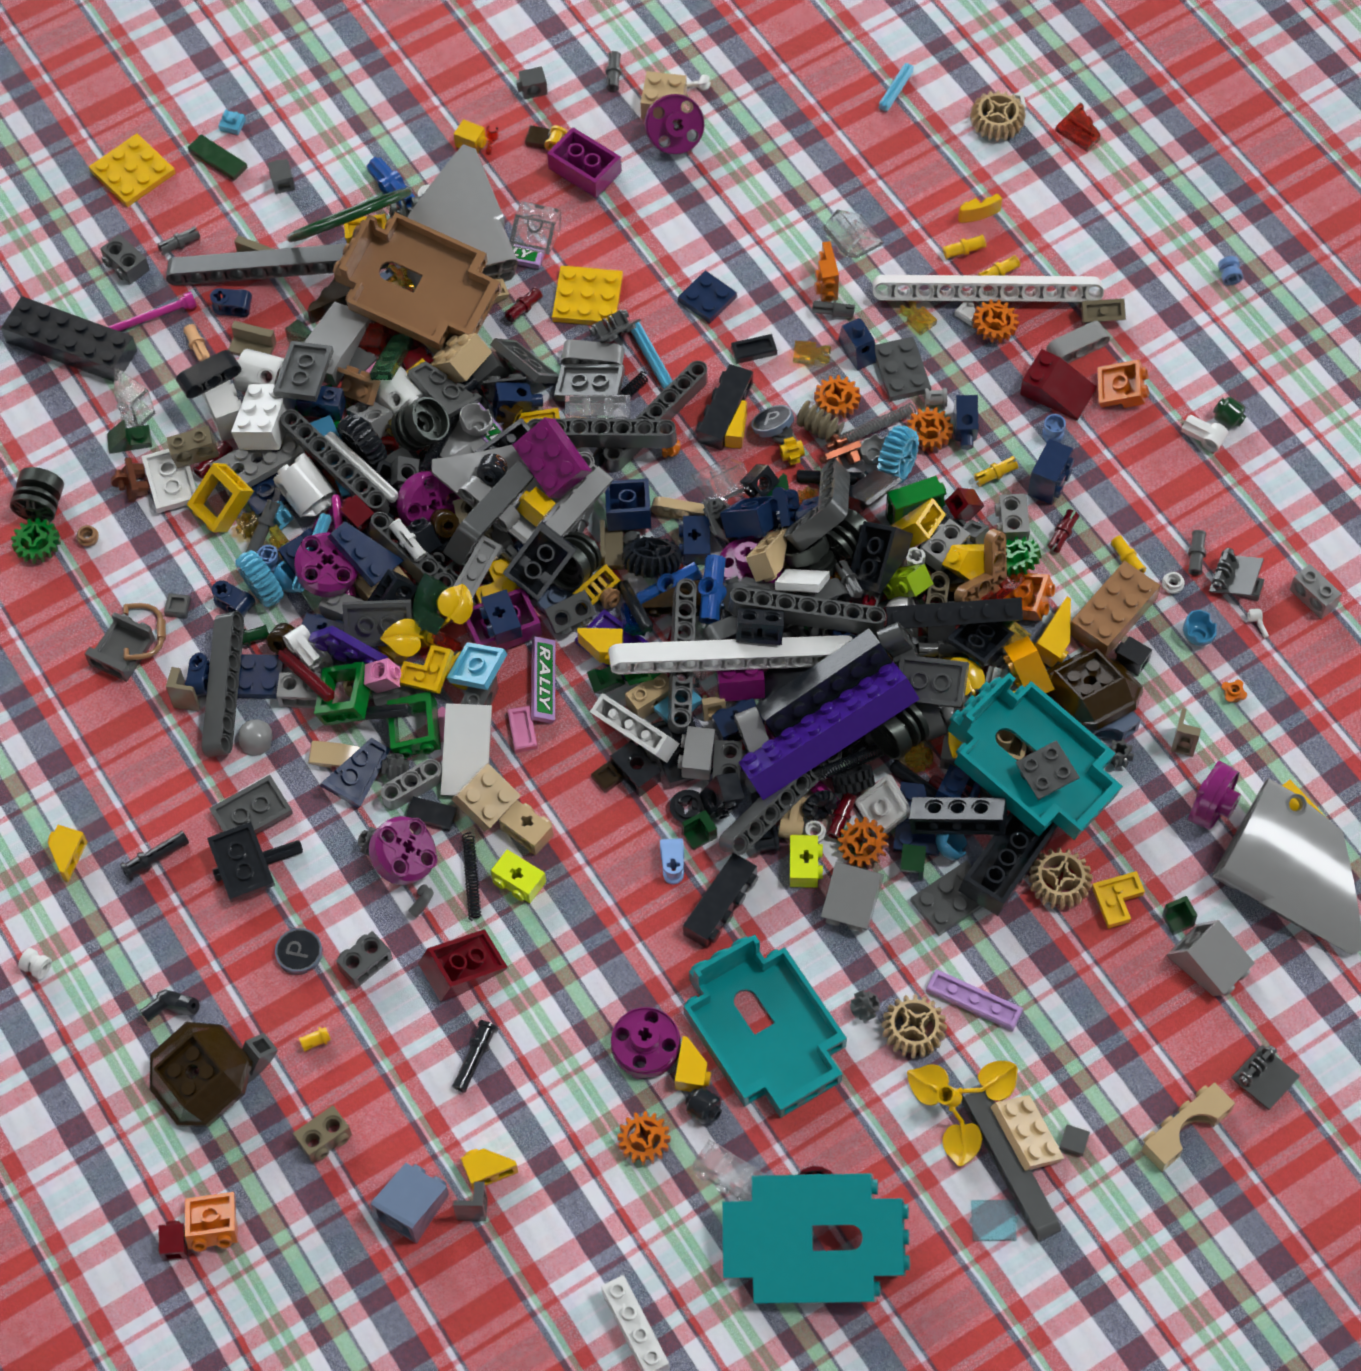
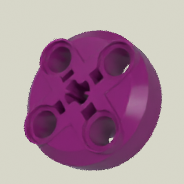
(663, 126)
(423, 499)
(736, 556)
(325, 565)
(1216, 796)
(402, 850)
(645, 1042)

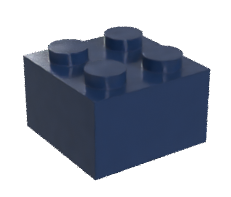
(1051, 472)
(628, 505)
(750, 517)

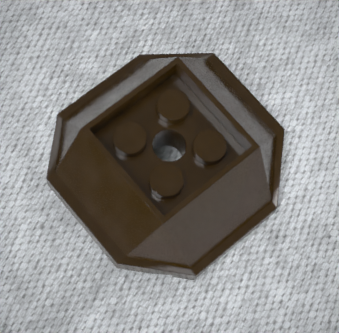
(1094, 689)
(220, 1079)

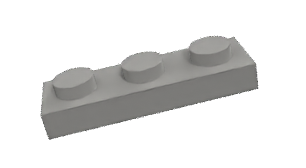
(478, 564)

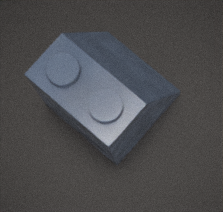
(410, 1201)

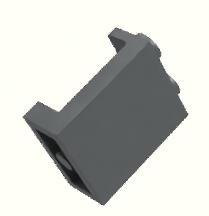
(121, 634)

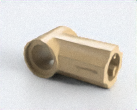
(792, 822)

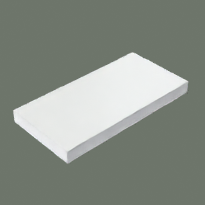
(465, 744)

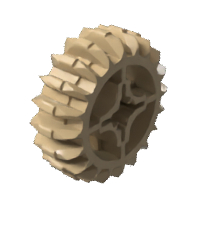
(998, 110)
(1079, 884)
(906, 1010)

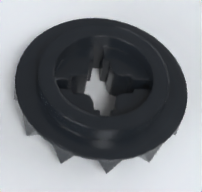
(821, 798)
(682, 799)

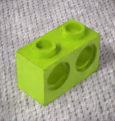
(908, 582)

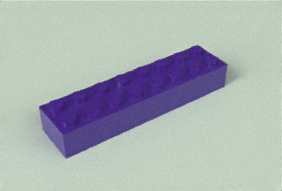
(828, 730)

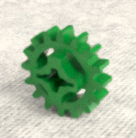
(37, 541)
(1018, 556)

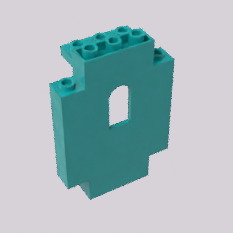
(1036, 722)
(784, 1061)
(774, 1238)

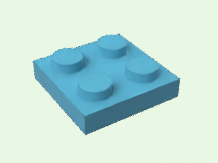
(477, 666)

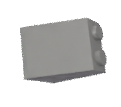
(852, 896)
(1212, 958)

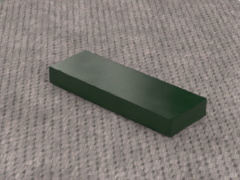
(217, 157)

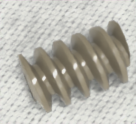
(817, 422)

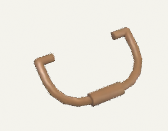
(161, 631)

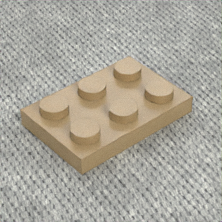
(1027, 1132)

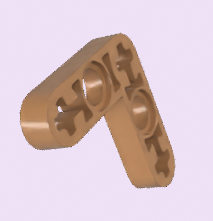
(994, 572)

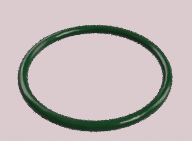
(349, 214)

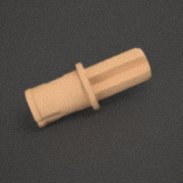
(196, 342)

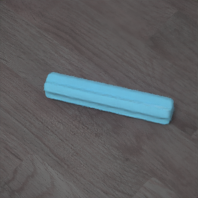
(896, 87)

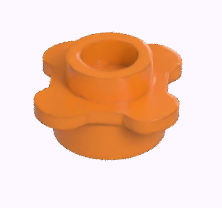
(673, 451)
(1231, 696)

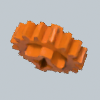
(995, 321)
(837, 395)
(929, 428)
(853, 840)
(653, 1134)

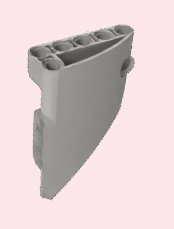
(466, 209)
(461, 477)
(1295, 867)

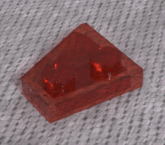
(1079, 128)
(1006, 587)

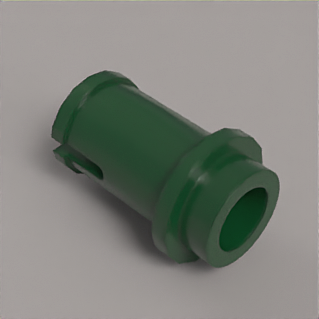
(255, 634)

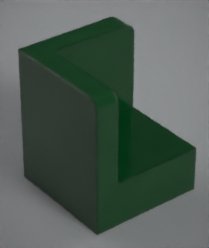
(605, 680)
(699, 830)
(913, 859)
(1179, 915)

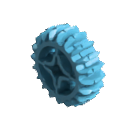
(899, 452)
(259, 578)

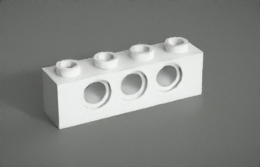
(634, 727)
(634, 1325)

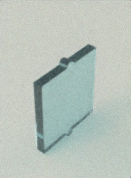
(993, 1220)

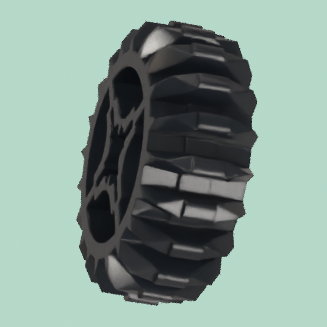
(362, 439)
(651, 557)

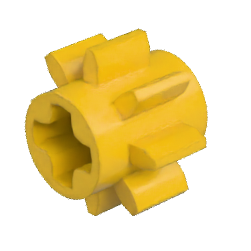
(792, 450)

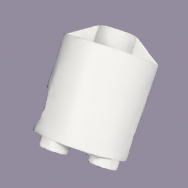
(257, 369)
(398, 392)
(304, 487)

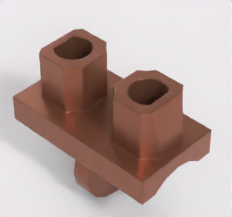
(850, 451)
(127, 477)

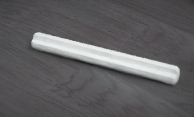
(389, 492)

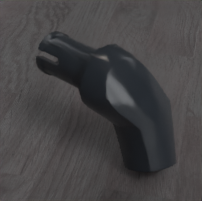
(170, 1001)

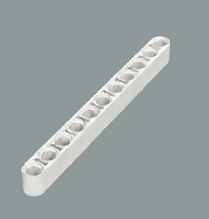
(977, 283)
(721, 655)

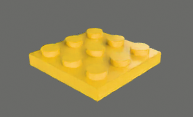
(132, 170)
(586, 295)

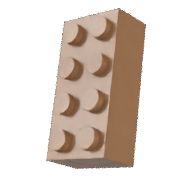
(1114, 609)

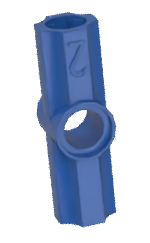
(387, 179)
(690, 571)
(712, 589)

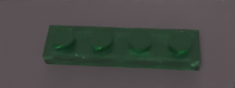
(391, 357)

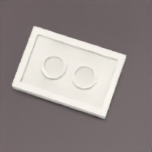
(169, 485)

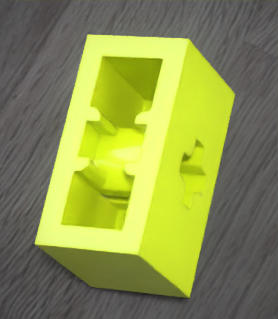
(805, 848)
(513, 866)

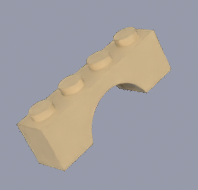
(1209, 1107)

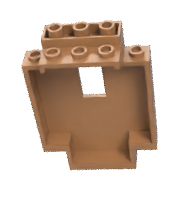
(449, 296)

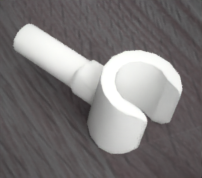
(702, 84)
(1256, 615)

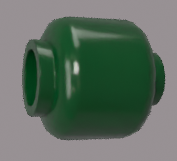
(1229, 412)

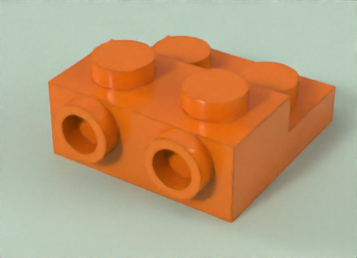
(827, 274)
(1122, 384)
(1035, 595)
(211, 1221)

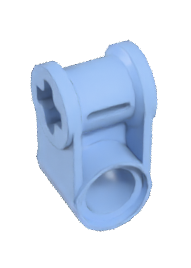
(672, 858)

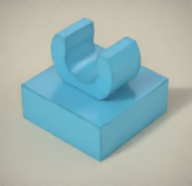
(231, 122)
(282, 516)

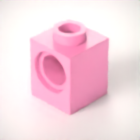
(382, 675)

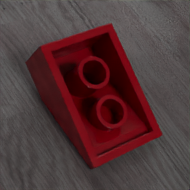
(1057, 385)
(461, 964)

